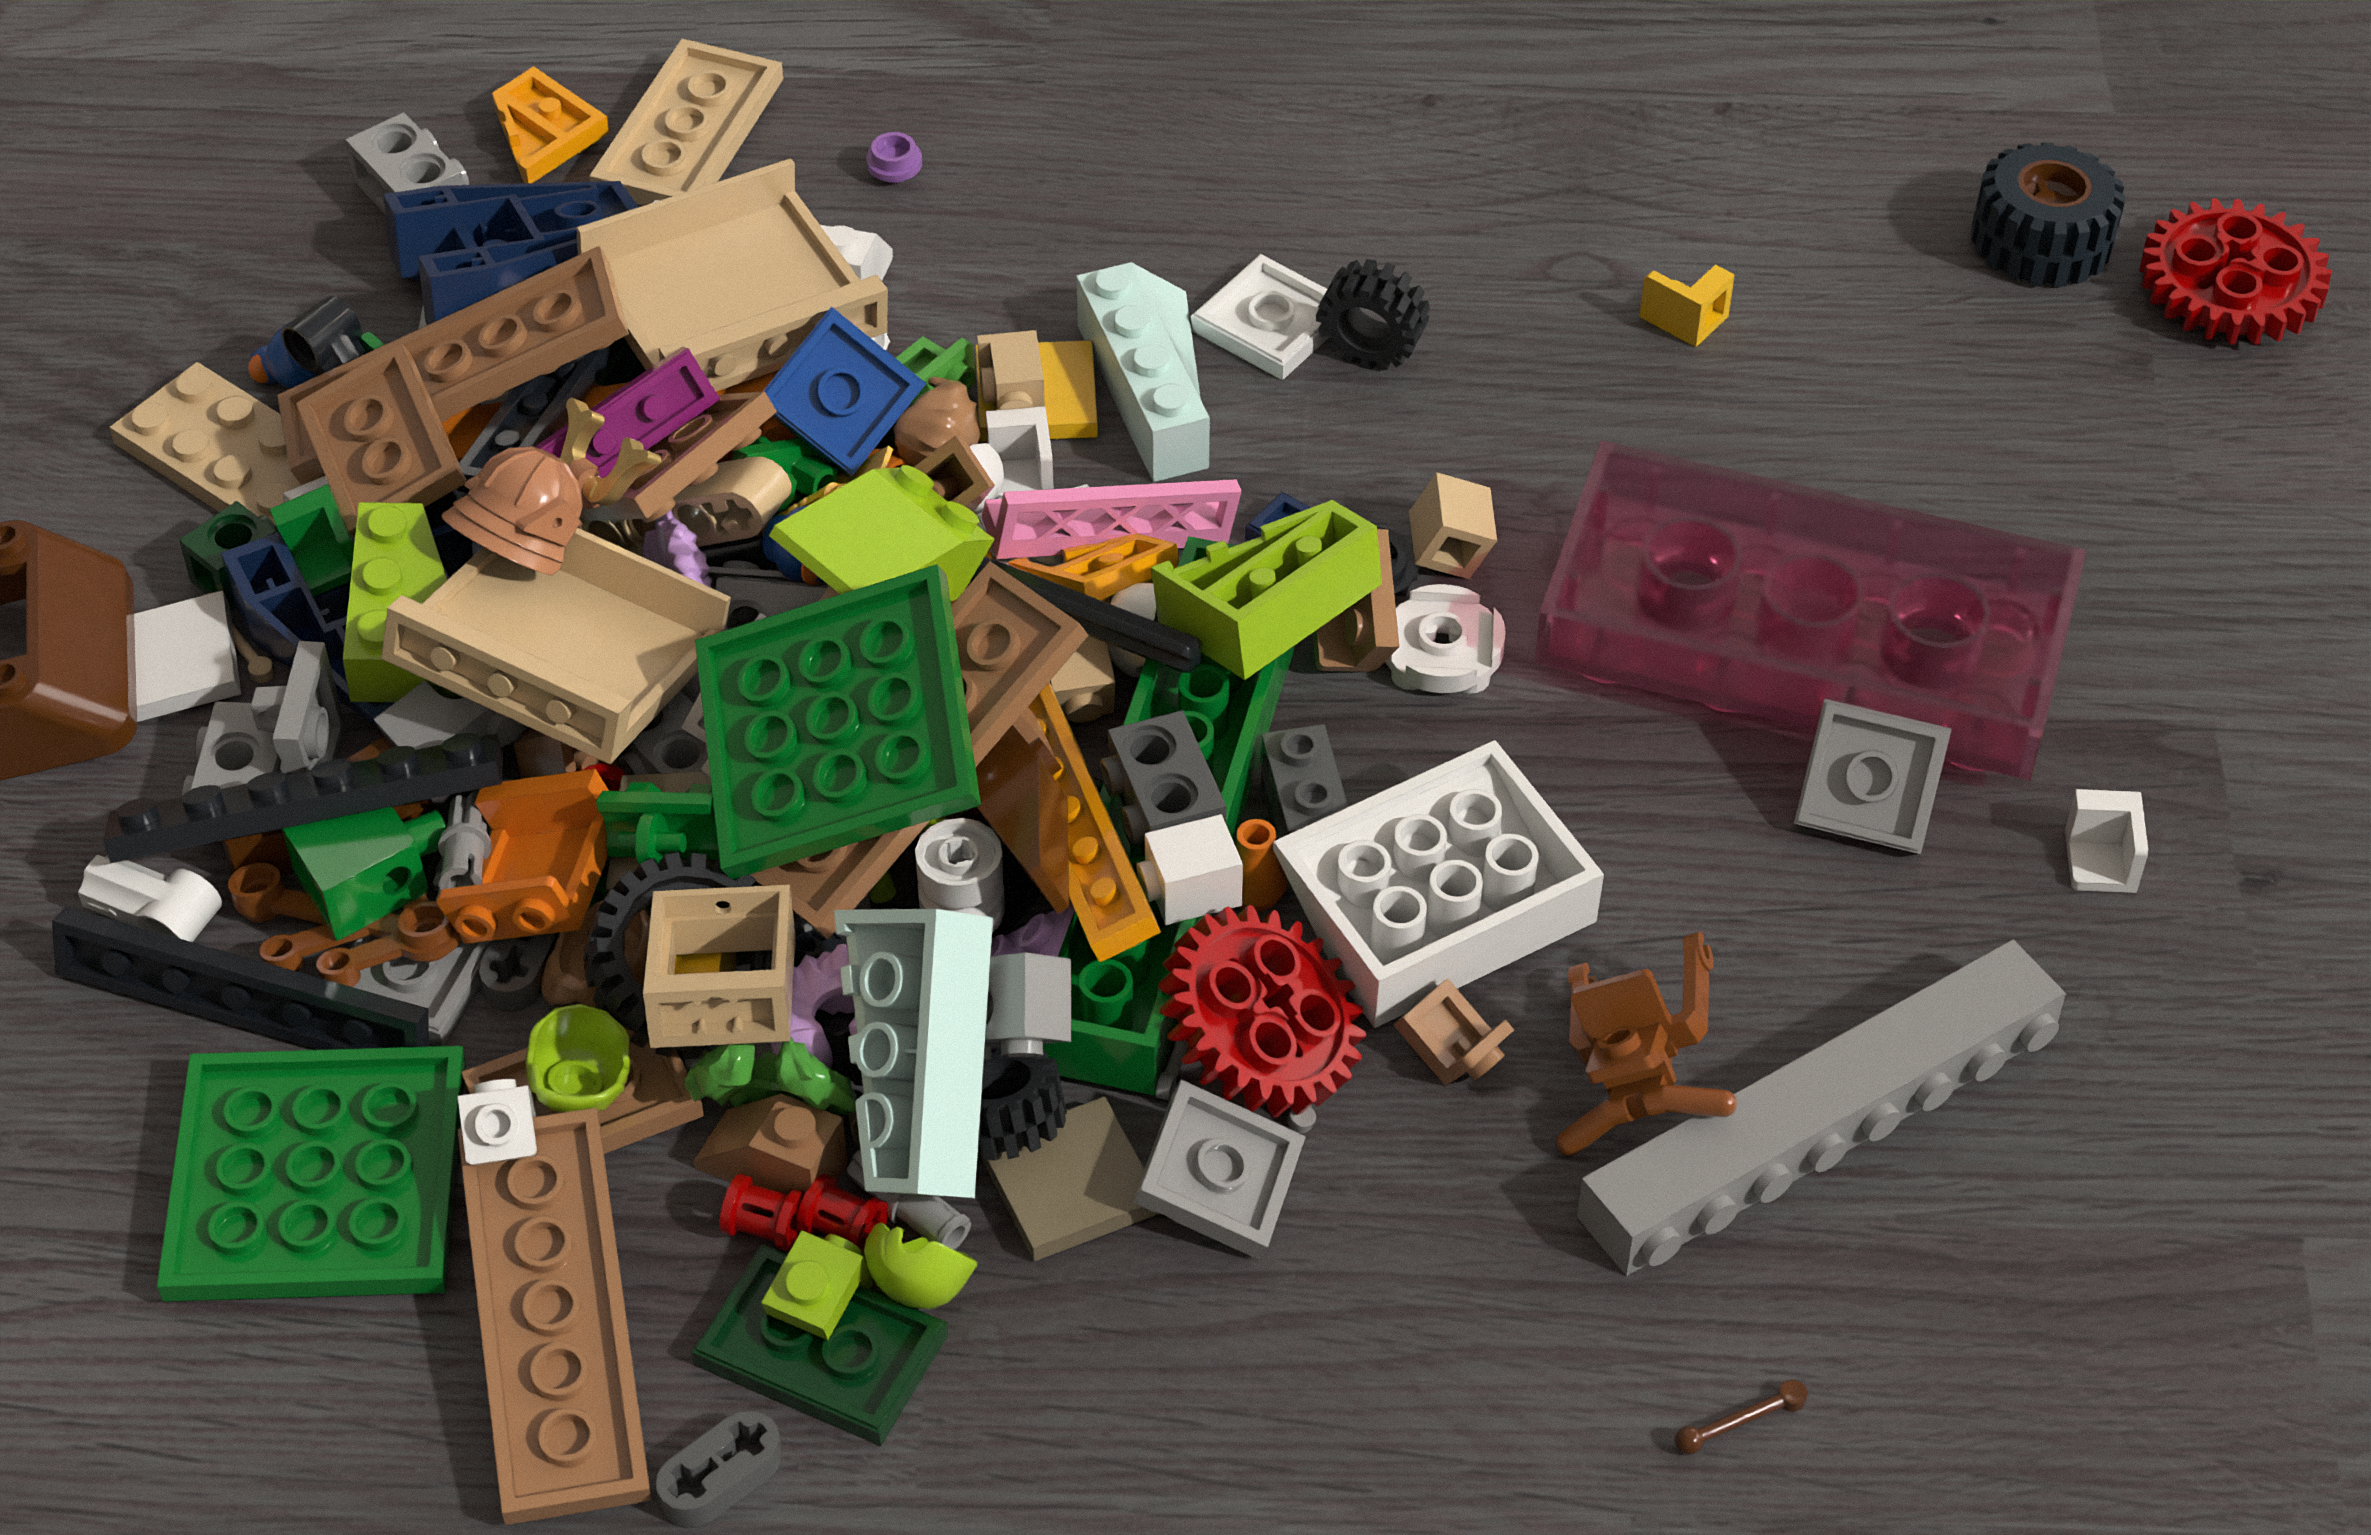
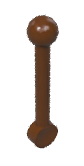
(1791, 1397)

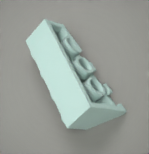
(1147, 364)
(918, 1043)

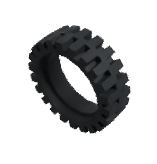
(606, 938)

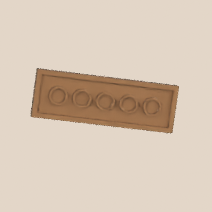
(489, 345)
(1007, 654)
(555, 1326)

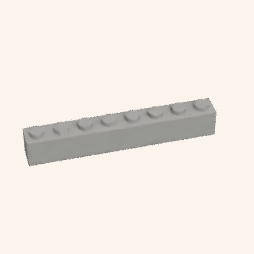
(1820, 1108)

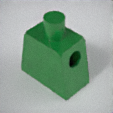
(362, 864)

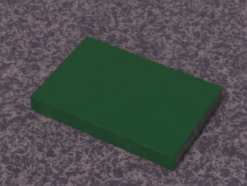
(850, 1381)

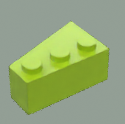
(390, 559)
(1271, 590)

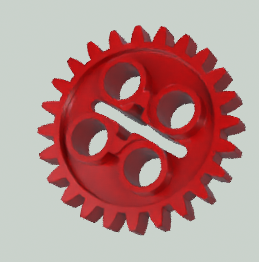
(2235, 271)
(1261, 1011)

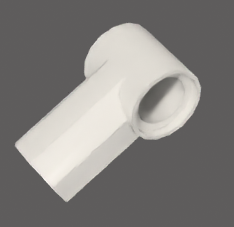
(149, 899)

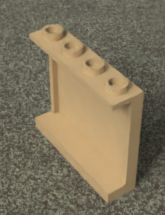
(731, 275)
(561, 652)

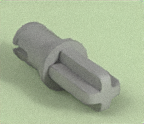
(463, 844)
(925, 1214)

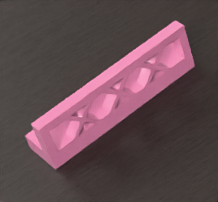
(1056, 519)

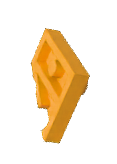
(545, 123)
(1106, 566)

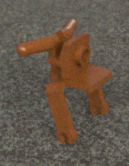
(1630, 1043)

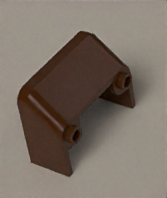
(78, 677)

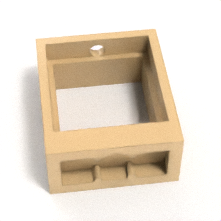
(719, 1005)

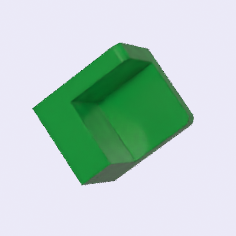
(317, 539)

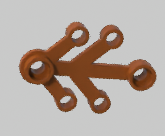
(417, 934)

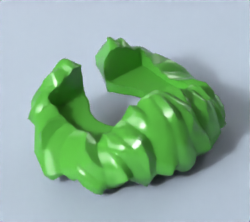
(737, 1076)

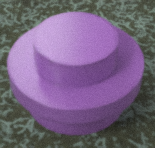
(894, 157)

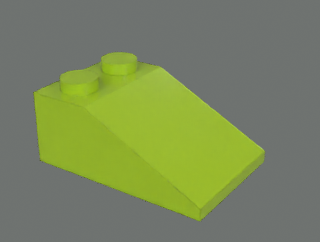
(884, 529)

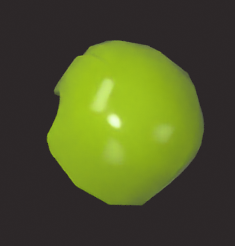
(577, 1059)
(918, 1271)

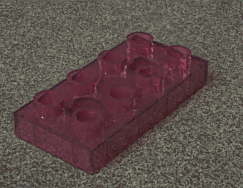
(1808, 604)

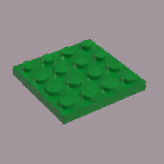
(836, 722)
(314, 1174)

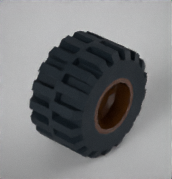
(2047, 214)

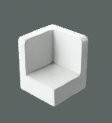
(1023, 447)
(2106, 841)

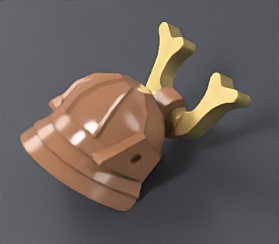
(532, 501)

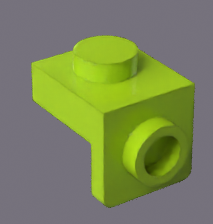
(817, 1283)

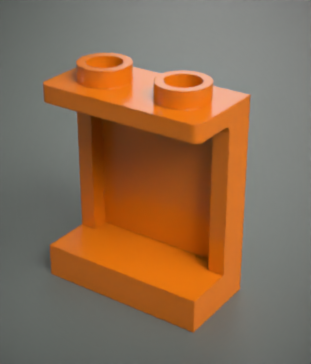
(541, 859)

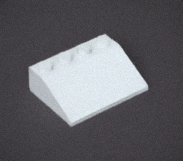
(1439, 880)

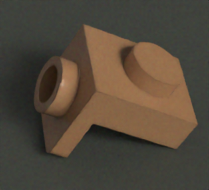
(1452, 1035)

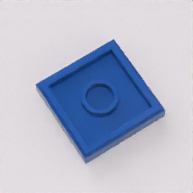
(841, 392)

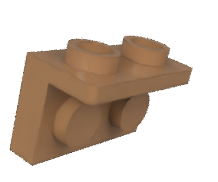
(1366, 631)

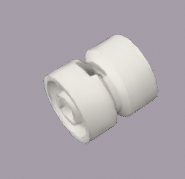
(961, 869)

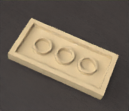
(689, 121)
(211, 442)

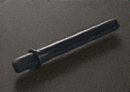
(1112, 623)

